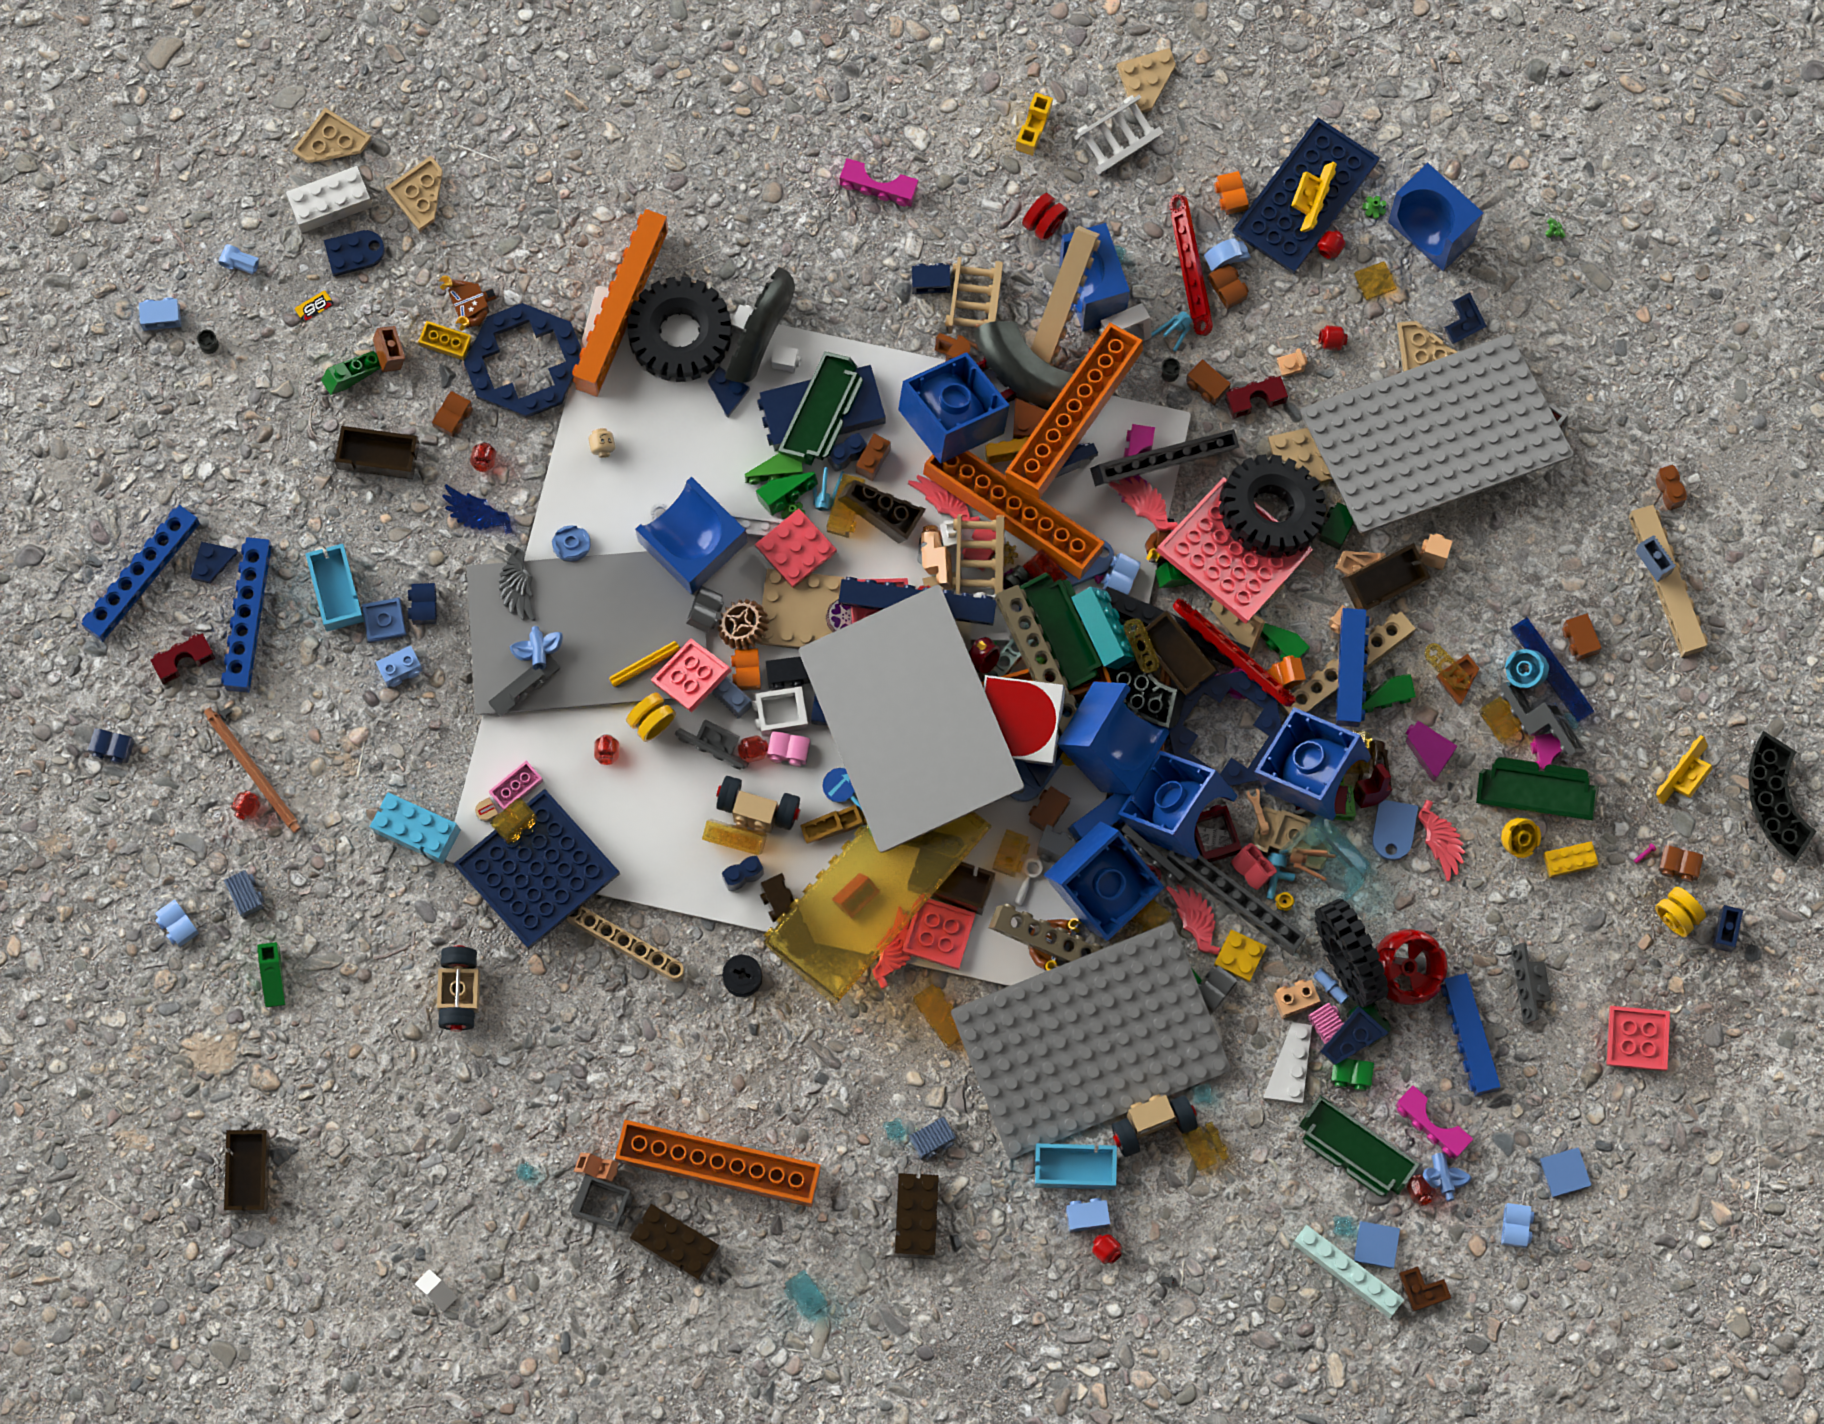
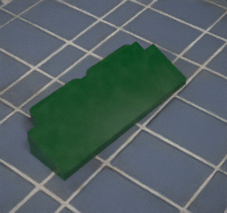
(822, 409)
(1063, 629)
(1529, 788)
(1356, 1148)

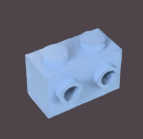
(399, 666)

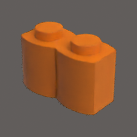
(1232, 193)
(747, 669)
(1288, 672)

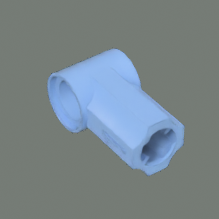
(234, 258)

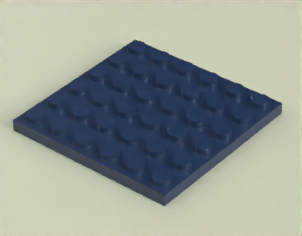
(541, 874)

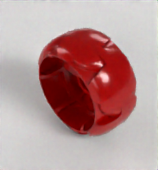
(1424, 985)

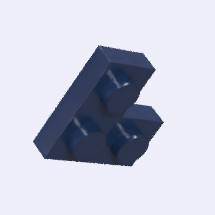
(1469, 321)

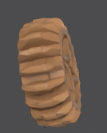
(745, 633)

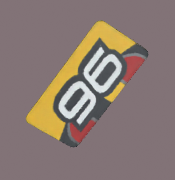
(314, 306)

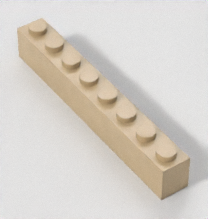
(1065, 294)
(1672, 589)

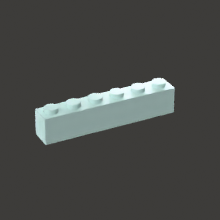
(1348, 1271)

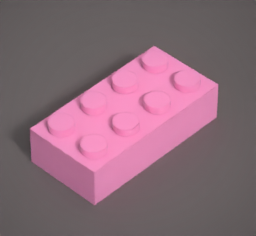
(516, 785)

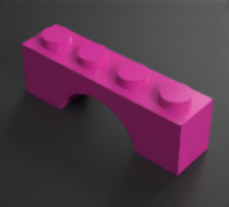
(900, 190)
(1140, 441)
(1546, 749)
(1452, 1140)

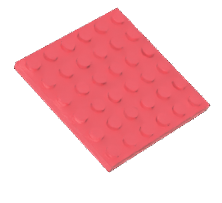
(1220, 564)

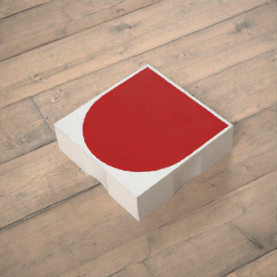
(1027, 716)

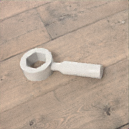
(1026, 884)

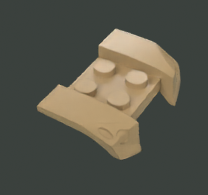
(1282, 829)

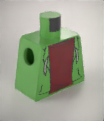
(1344, 803)

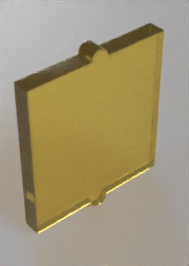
(1375, 280)

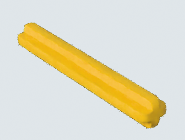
(644, 663)

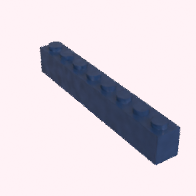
(878, 597)

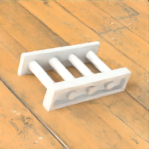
(1134, 142)

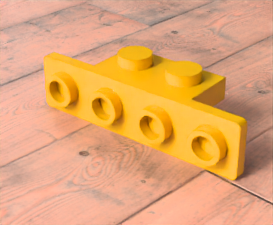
(1311, 194)
(1687, 774)

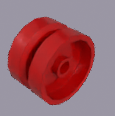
(1045, 217)

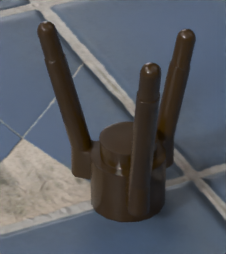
(1377, 752)

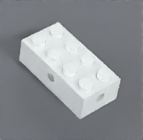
(329, 199)

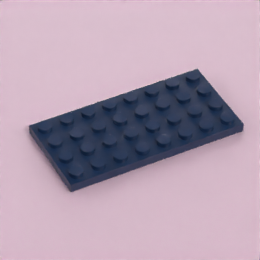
(1275, 225)

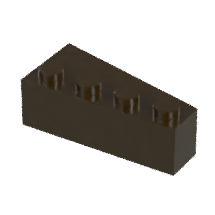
(887, 513)
(776, 896)

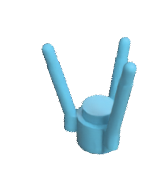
(1178, 322)
(824, 501)

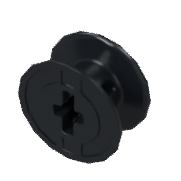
(740, 964)

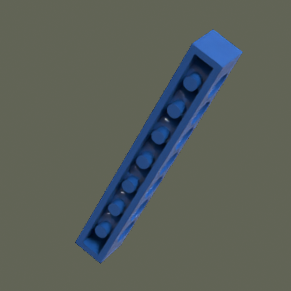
(102, 628)
(242, 681)

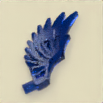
(475, 511)

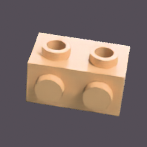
(1435, 551)
(1296, 998)

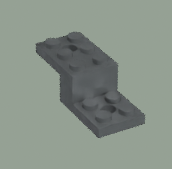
(1542, 719)

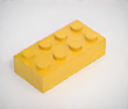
(445, 340)
(1003, 450)
(1570, 859)

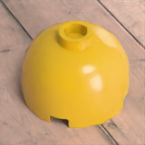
(1520, 837)

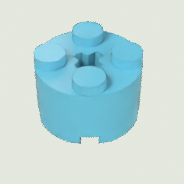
(1517, 673)

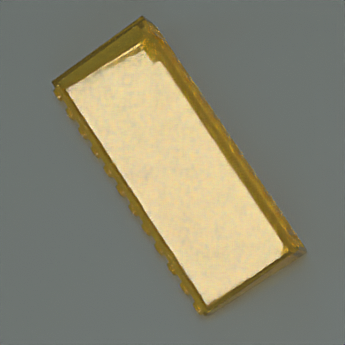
(866, 903)

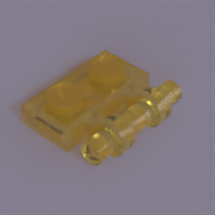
(1199, 1148)

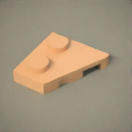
(1352, 561)

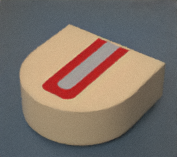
(485, 810)

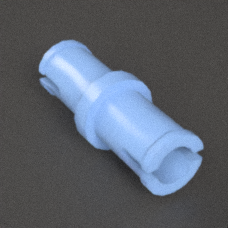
(1331, 986)

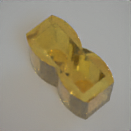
(1500, 719)
(514, 820)

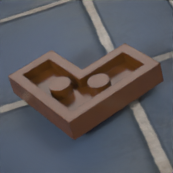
(1422, 1295)

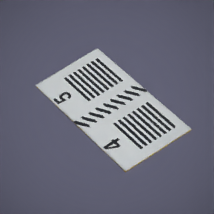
(1214, 837)

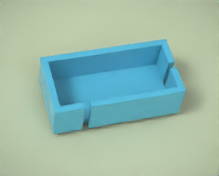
(334, 588)
(415, 828)
(1075, 1166)

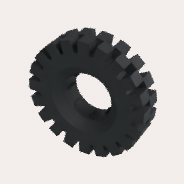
(672, 299)
(1284, 481)
(1351, 952)

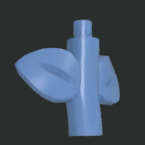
(537, 647)
(1445, 1178)

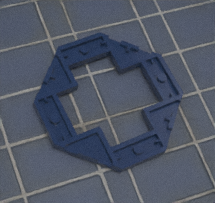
(486, 345)
(1217, 688)

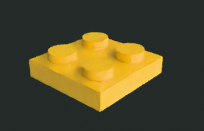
(1240, 955)

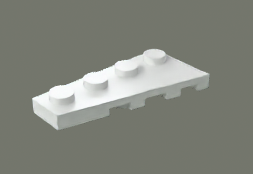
(1290, 1071)

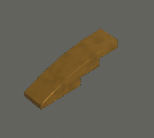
(833, 824)

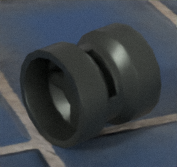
(206, 337)
(1173, 367)
(1017, 577)

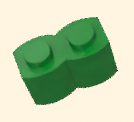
(1353, 1073)

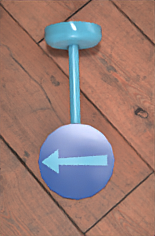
(839, 787)

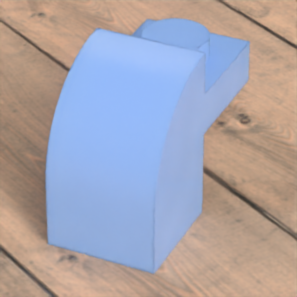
(1226, 252)

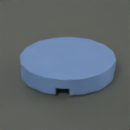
(571, 543)

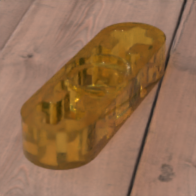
(1149, 648)
(1446, 674)

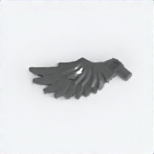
(516, 583)

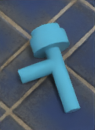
(1279, 861)

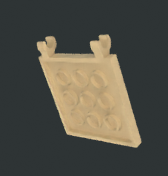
(799, 612)

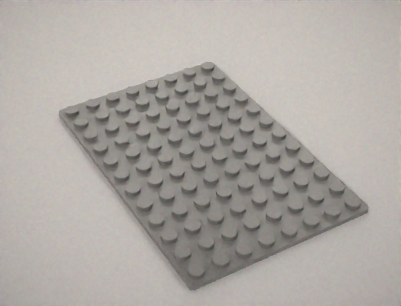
(1436, 433)
(609, 617)
(910, 719)
(1090, 1039)

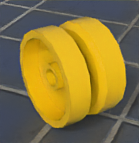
(650, 717)
(1680, 911)

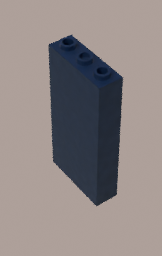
(782, 403)

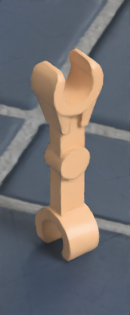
(1255, 801)

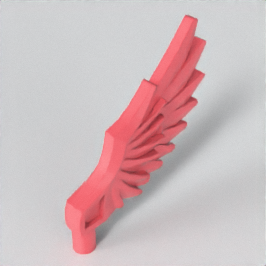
(942, 499)
(1145, 502)
(1442, 840)
(1195, 917)
(891, 958)

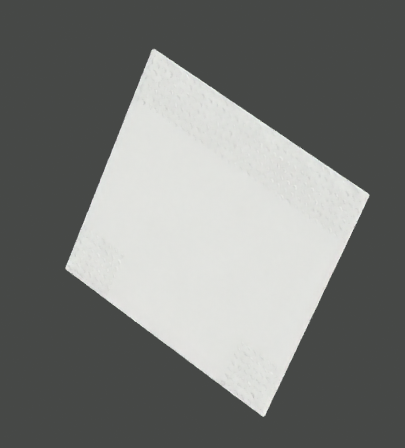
(659, 793)

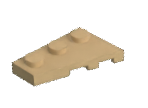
(1245, 634)

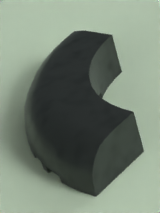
(761, 326)
(1018, 365)
(1148, 694)
(1772, 798)

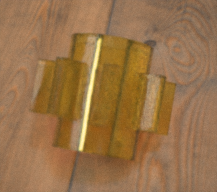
(1009, 559)

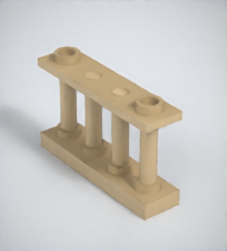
(993, 291)
(996, 545)

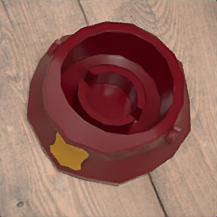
(984, 654)

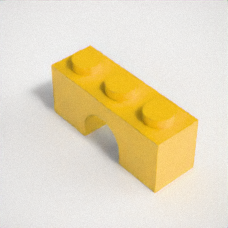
(1035, 123)

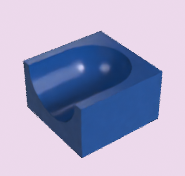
(1435, 217)
(1105, 287)
(953, 407)
(693, 537)
(1110, 740)
(1309, 762)
(1171, 800)
(1104, 881)

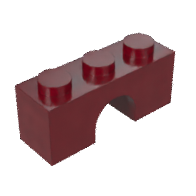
(1270, 389)
(166, 662)

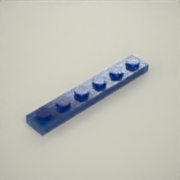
(1557, 675)

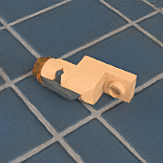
(934, 557)

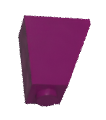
(1429, 748)

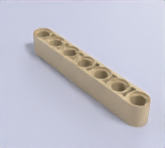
(630, 949)

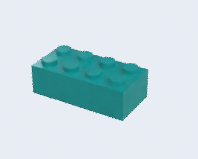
(1104, 627)

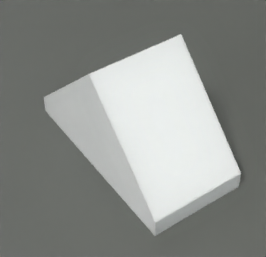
(436, 1290)

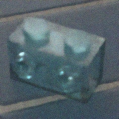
(805, 1294)

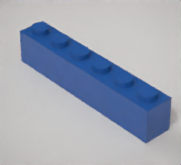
(1351, 667)
(1470, 1034)

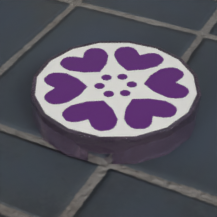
(838, 616)

